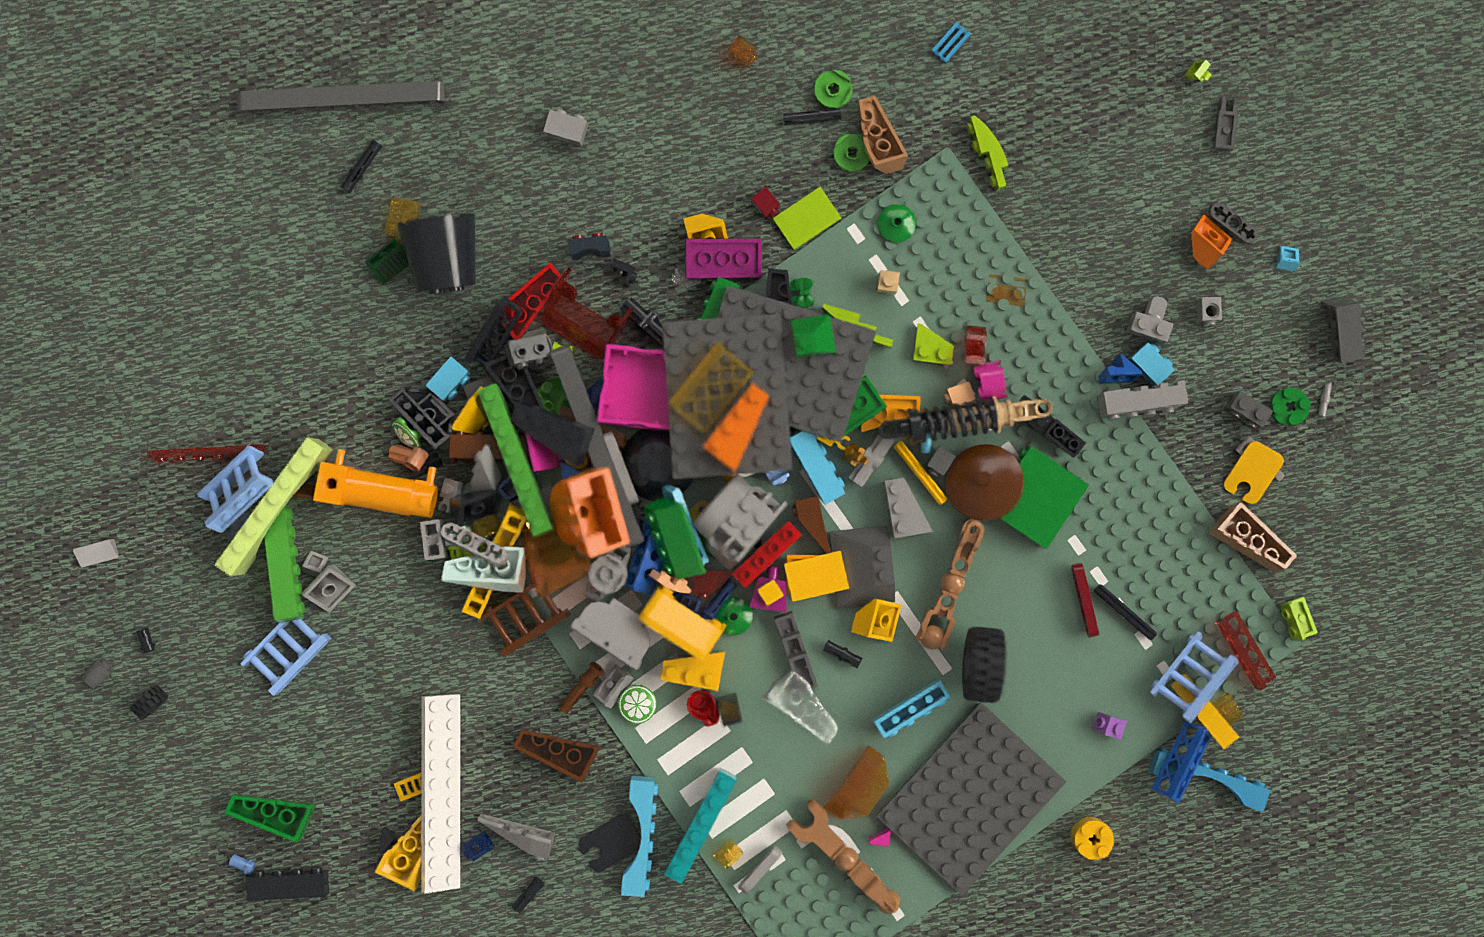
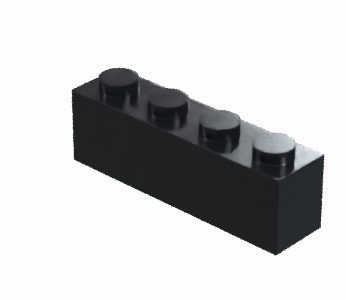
(287, 884)

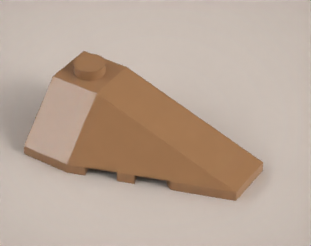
(880, 138)

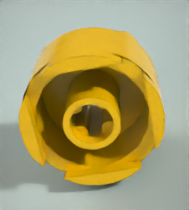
(1098, 847)

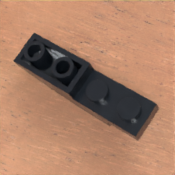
(1056, 432)

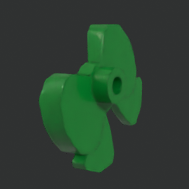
(804, 298)

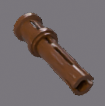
(586, 681)

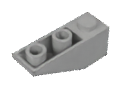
(485, 472)

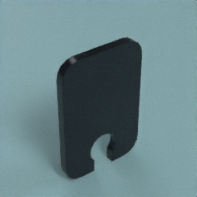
(614, 838)

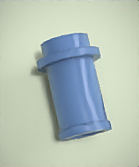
(242, 864)

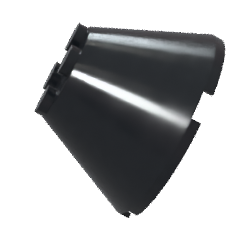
(650, 464)

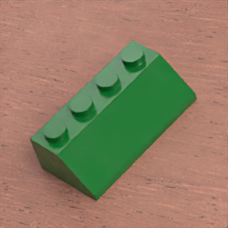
(674, 538)

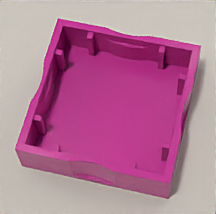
(634, 389)

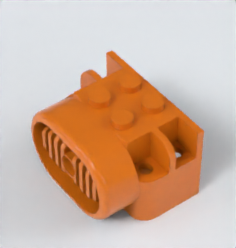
(588, 512)

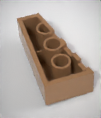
(1251, 537)

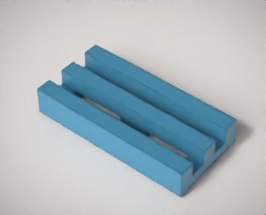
(961, 31)

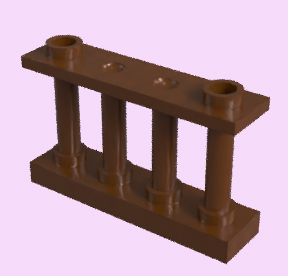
(525, 634)

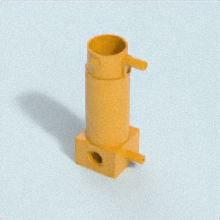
(375, 489)

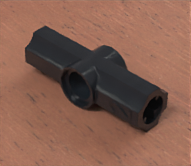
(645, 321)

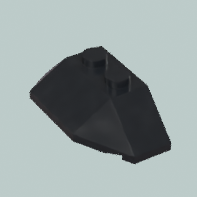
(425, 414)

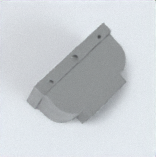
(617, 627)

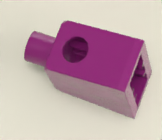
(758, 602)

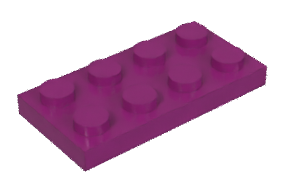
(723, 258)

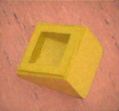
(770, 592)

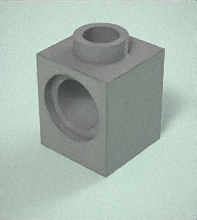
(1213, 303)

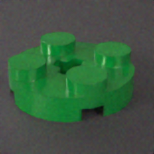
(1300, 403)

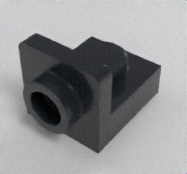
(622, 268)

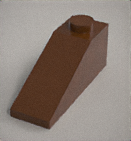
(811, 518)

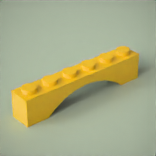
(505, 537)

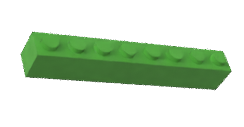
(516, 460)

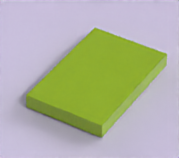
(807, 218)

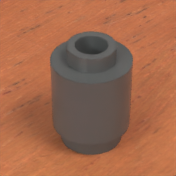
(98, 672)

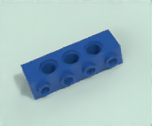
(643, 562)

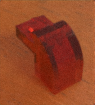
(974, 345)

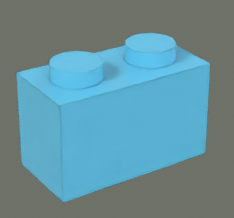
(1153, 365)
(448, 379)

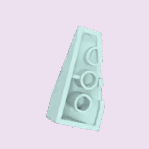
(482, 574)

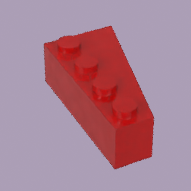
(532, 299)

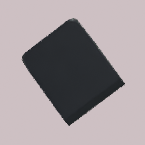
(386, 839)

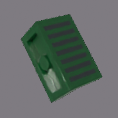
(388, 261)

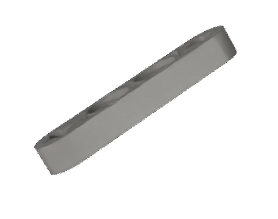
(621, 467)
(475, 542)

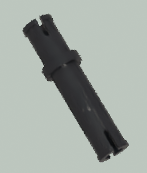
(812, 116)
(349, 184)

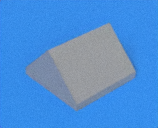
(329, 588)

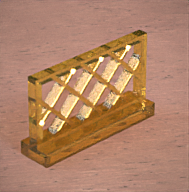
(697, 376)

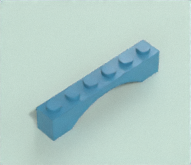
(1248, 794)

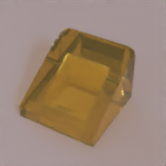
(728, 854)

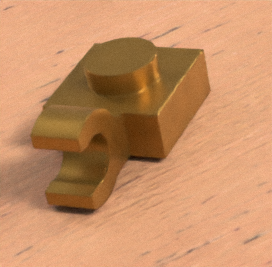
(854, 454)

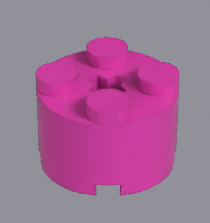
(991, 380)

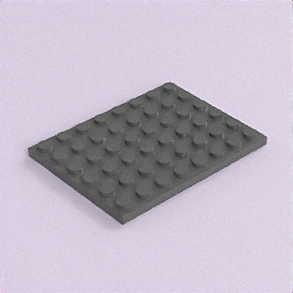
(760, 347)
(817, 387)
(971, 798)

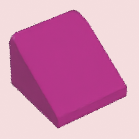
(881, 838)

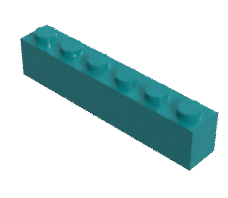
(700, 825)

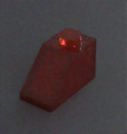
(709, 582)

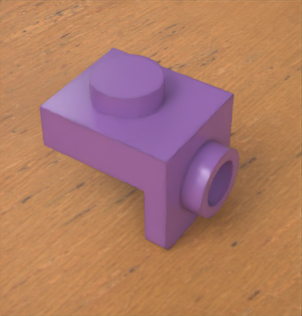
(1109, 725)

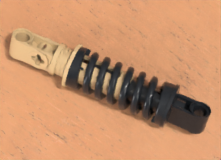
(963, 419)

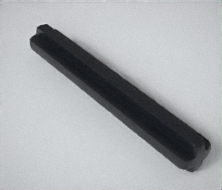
(1125, 612)

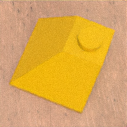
(705, 227)
(472, 416)
(877, 620)

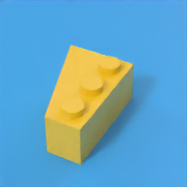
(693, 671)

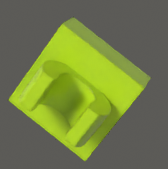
(1199, 71)

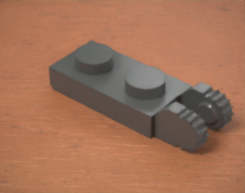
(1226, 125)

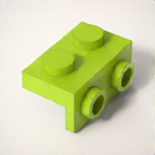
(1298, 619)

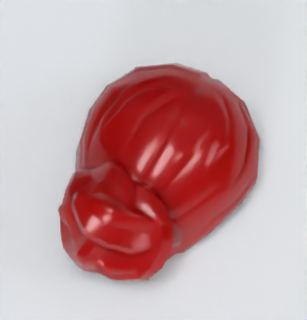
(703, 707)

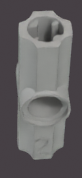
(876, 455)

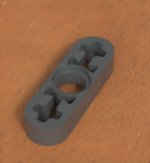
(1224, 211)

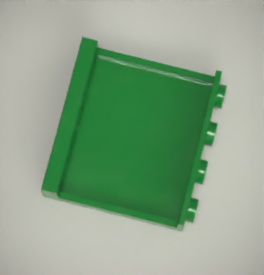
(1046, 499)

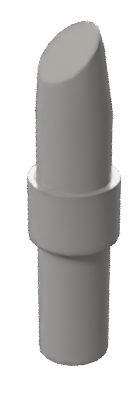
(1324, 399)

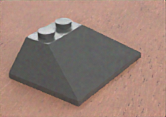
(867, 565)

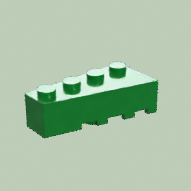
(273, 815)

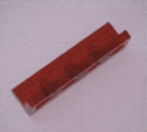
(1242, 652)

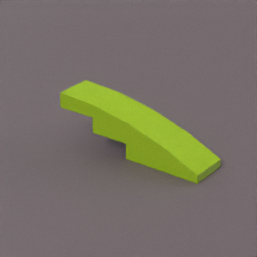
(853, 317)

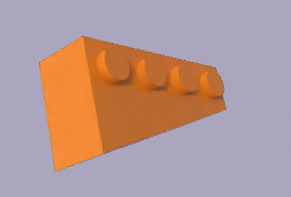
(734, 433)

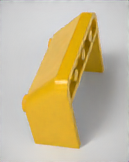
(681, 624)

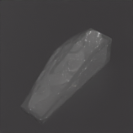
(798, 702)

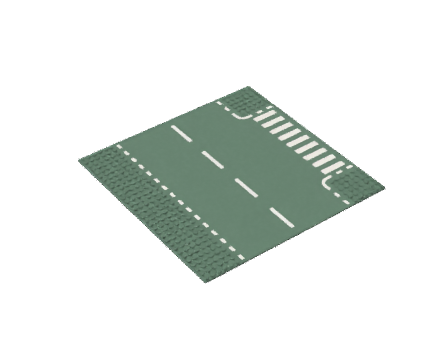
(1132, 531)

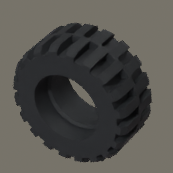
(984, 664)

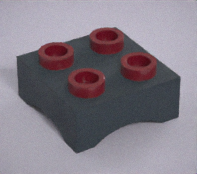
(581, 247)

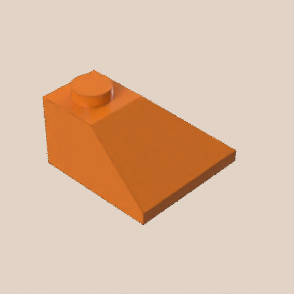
(1208, 242)

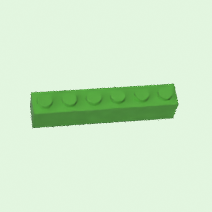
(283, 568)

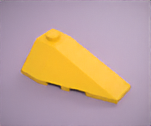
(404, 860)

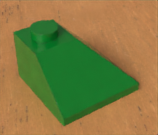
(813, 336)

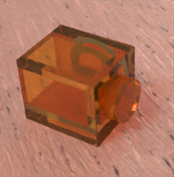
(743, 52)

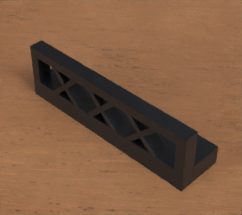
(488, 328)

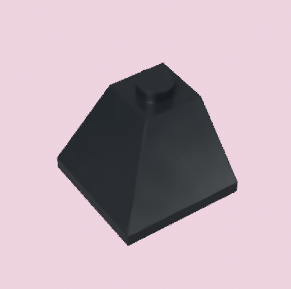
(473, 506)

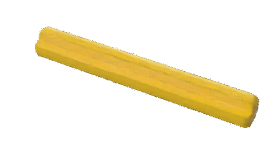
(920, 472)

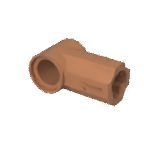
(409, 457)

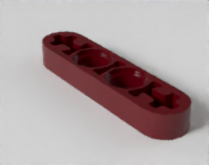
(1085, 600)

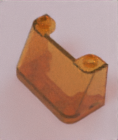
(552, 561)

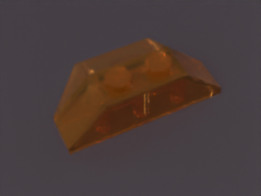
(860, 787)

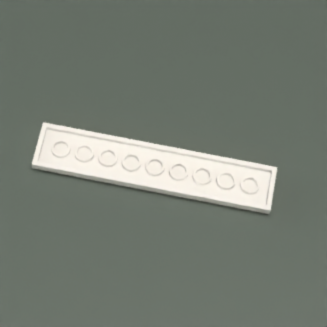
(440, 793)

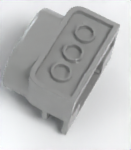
(736, 520)

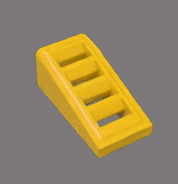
(410, 779)

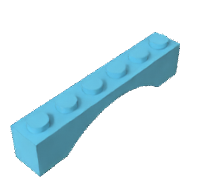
(635, 875)

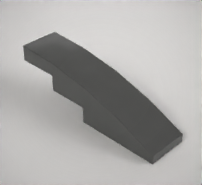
(794, 647)

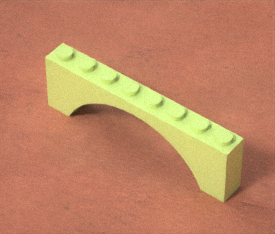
(244, 547)

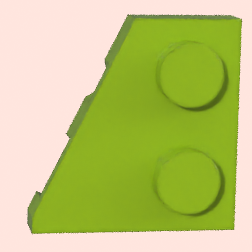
(931, 347)

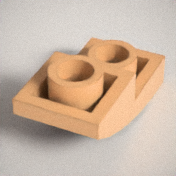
(672, 583)

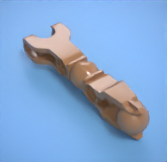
(951, 585)
(845, 858)

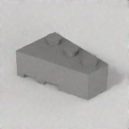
(903, 510)

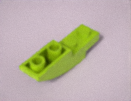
(987, 144)

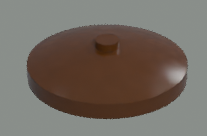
(985, 482)

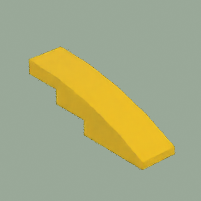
(1208, 716)

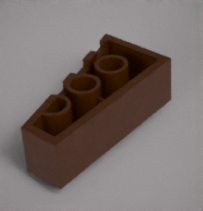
(465, 446)
(559, 753)

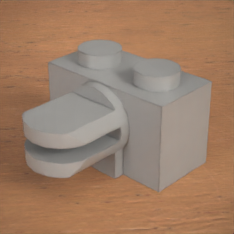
(1151, 324)

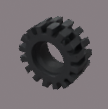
(149, 702)

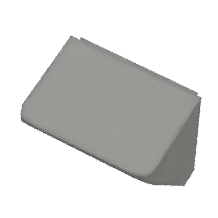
(314, 564)

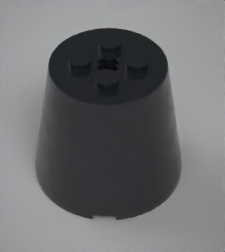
(440, 251)

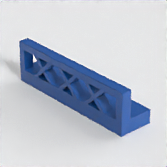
(1187, 766)

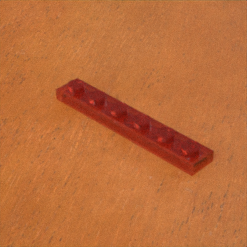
(200, 453)

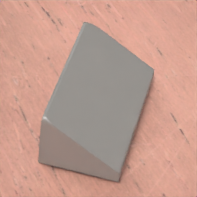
(96, 553)
(612, 686)

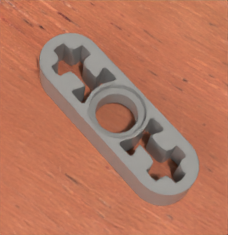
(760, 869)

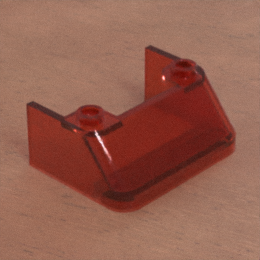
(580, 323)

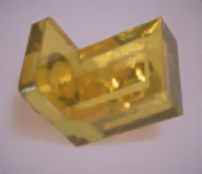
(486, 526)

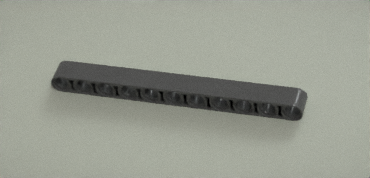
(341, 96)
(598, 450)

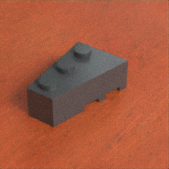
(1345, 329)

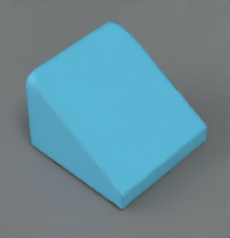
(1288, 258)

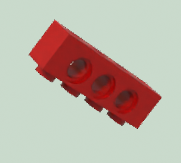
(766, 554)

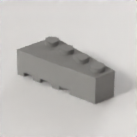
(1142, 400)

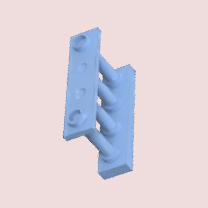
(243, 498)
(291, 669)
(1202, 695)

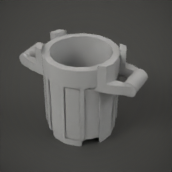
(607, 573)

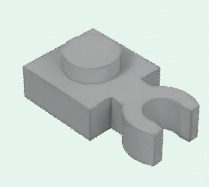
(449, 490)

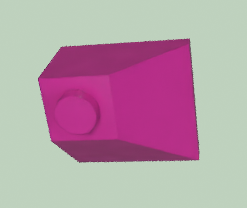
(541, 456)

